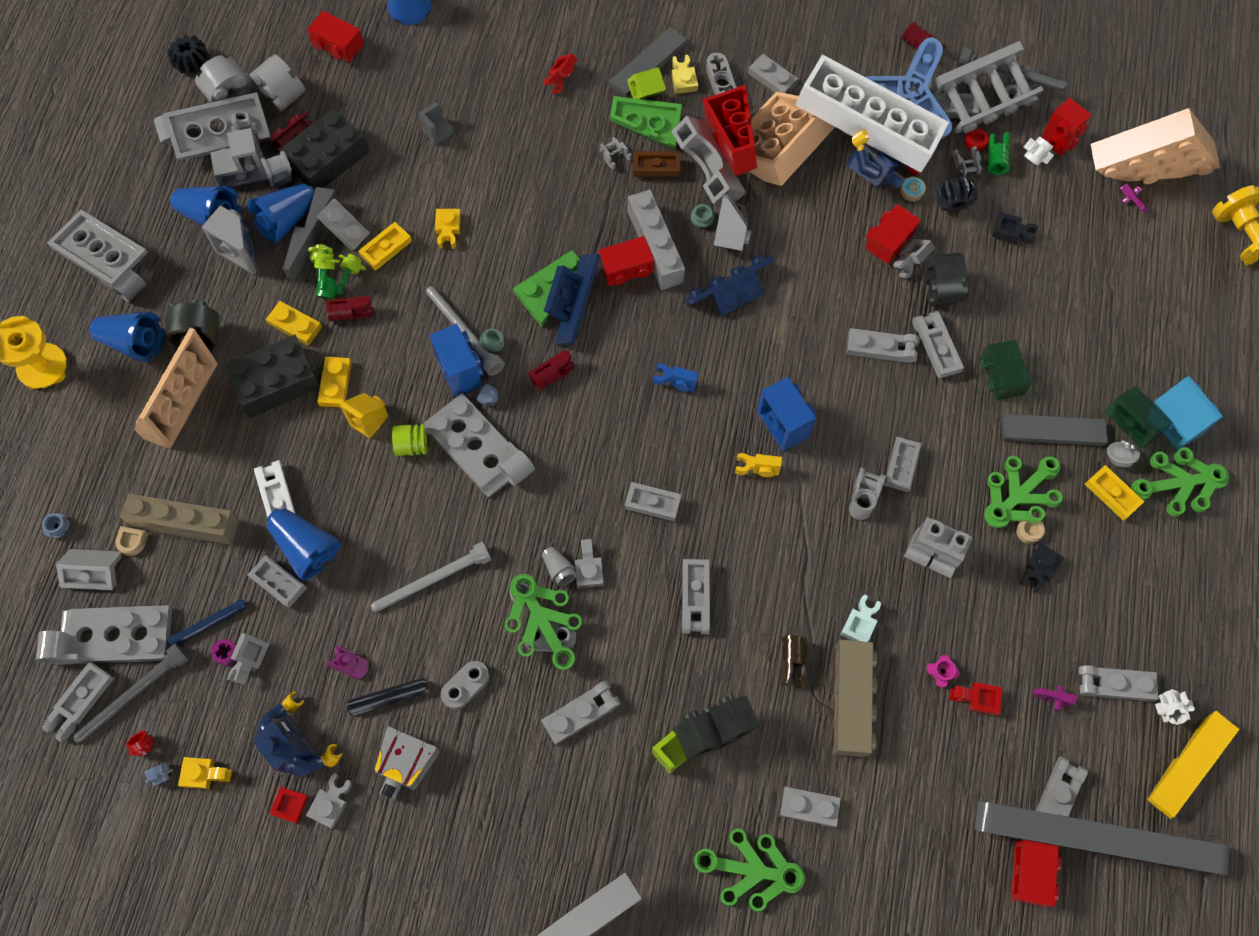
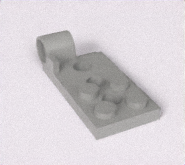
(174, 125)
(115, 274)
(512, 463)
(66, 647)

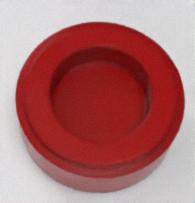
(977, 138)

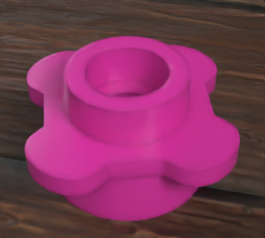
(943, 663)

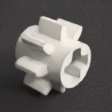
(1038, 151)
(1174, 707)

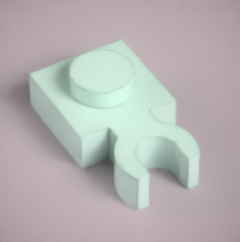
(860, 624)

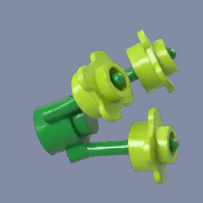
(324, 260)

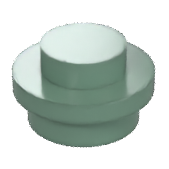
(702, 216)
(492, 340)

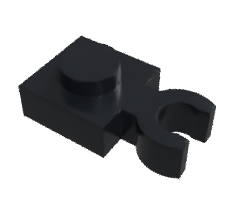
(1010, 228)
(1042, 565)

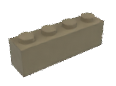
(180, 519)
(854, 698)

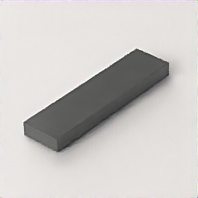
(652, 57)
(1054, 429)

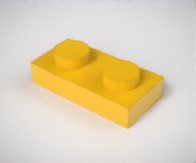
(385, 246)
(293, 322)
(334, 381)
(1114, 492)

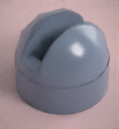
(488, 396)

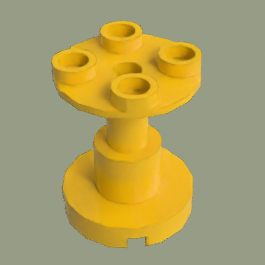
(1245, 216)
(25, 347)

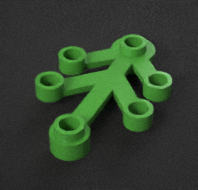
(1184, 481)
(1020, 494)
(540, 617)
(754, 870)

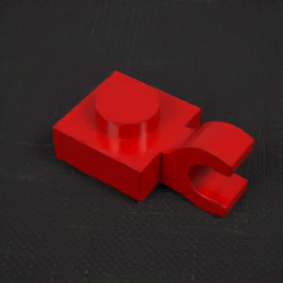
(561, 69)
(981, 696)

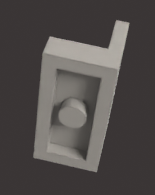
(88, 569)

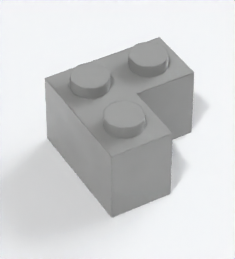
(240, 162)

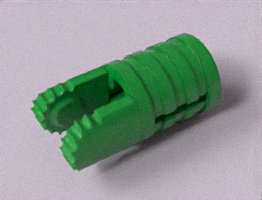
(999, 154)

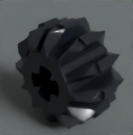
(187, 54)
(956, 194)

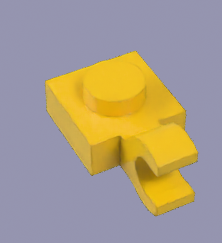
(763, 464)
(200, 773)

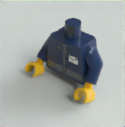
(286, 745)

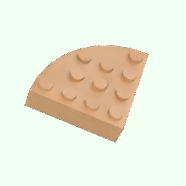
(1158, 150)

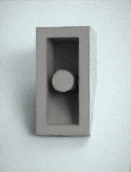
(731, 226)

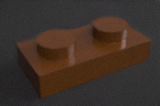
(656, 164)

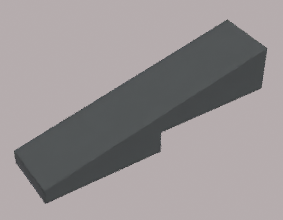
(307, 237)

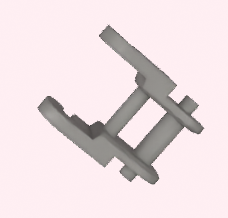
(620, 148)
(960, 163)

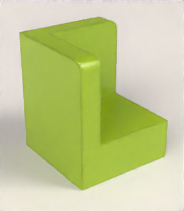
(646, 84)
(669, 752)

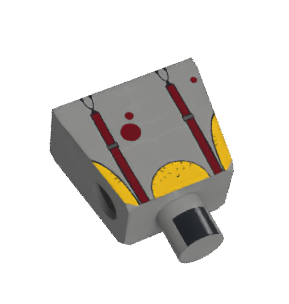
(403, 761)

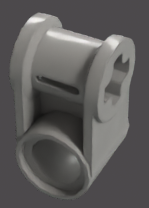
(277, 169)
(867, 490)

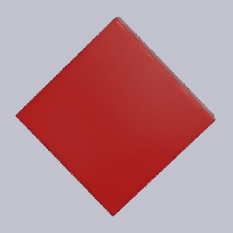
(289, 805)

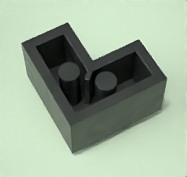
(716, 726)

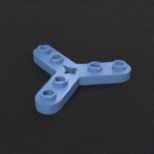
(918, 75)

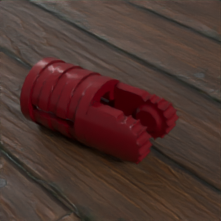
(915, 35)
(349, 308)
(551, 370)

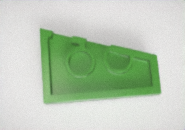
(647, 118)
(535, 290)

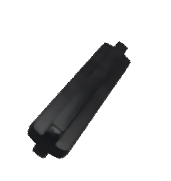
(387, 696)

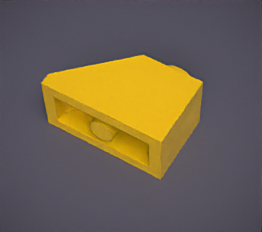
(365, 413)

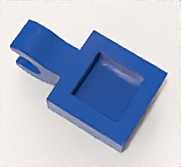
(680, 378)

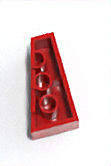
(731, 126)

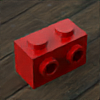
(335, 36)
(1066, 126)
(892, 233)
(626, 261)
(1035, 873)

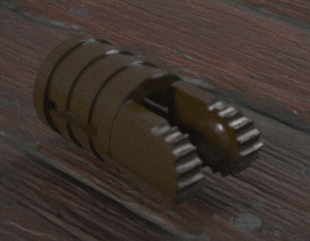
(793, 656)

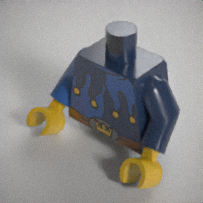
(873, 163)

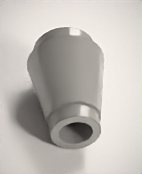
(559, 568)

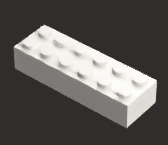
(859, 104)

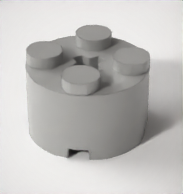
(223, 79)
(277, 82)

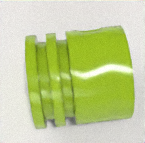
(409, 440)

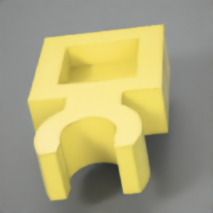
(684, 77)

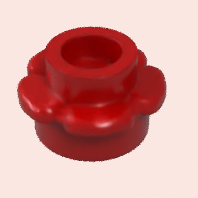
(140, 744)

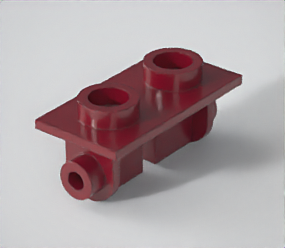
(296, 125)

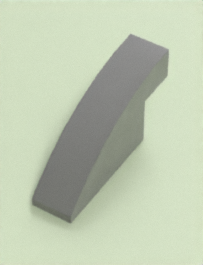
(596, 910)

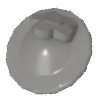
(1123, 454)

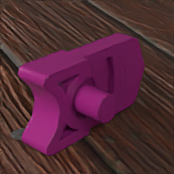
(1131, 194)
(348, 663)
(1060, 698)

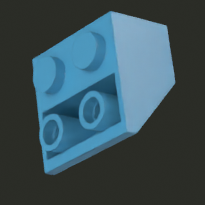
(1189, 411)

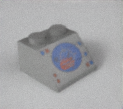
(231, 238)

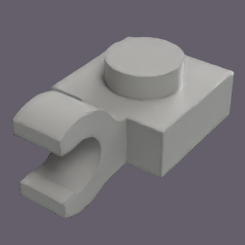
(914, 253)
(588, 569)
(248, 654)

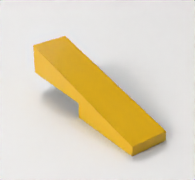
(1192, 764)

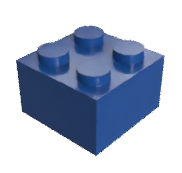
(457, 359)
(786, 413)

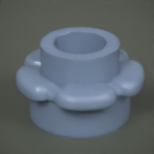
(51, 520)
(158, 774)

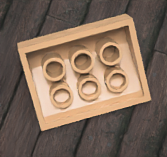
(784, 137)
(176, 392)

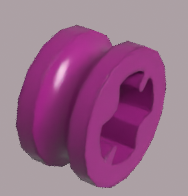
(217, 650)

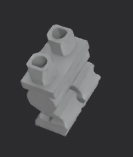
(942, 543)

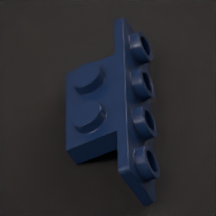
(735, 289)
(569, 297)

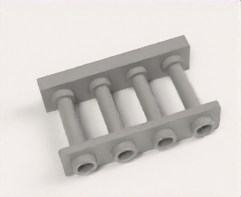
(987, 65)

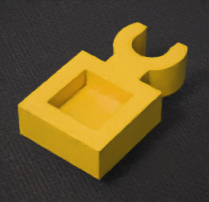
(447, 224)

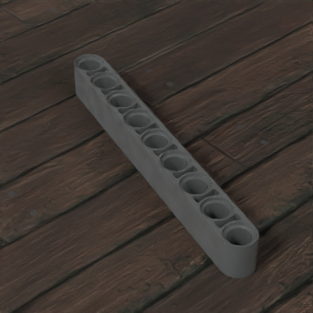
(1102, 838)

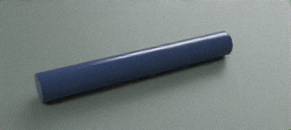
(207, 623)

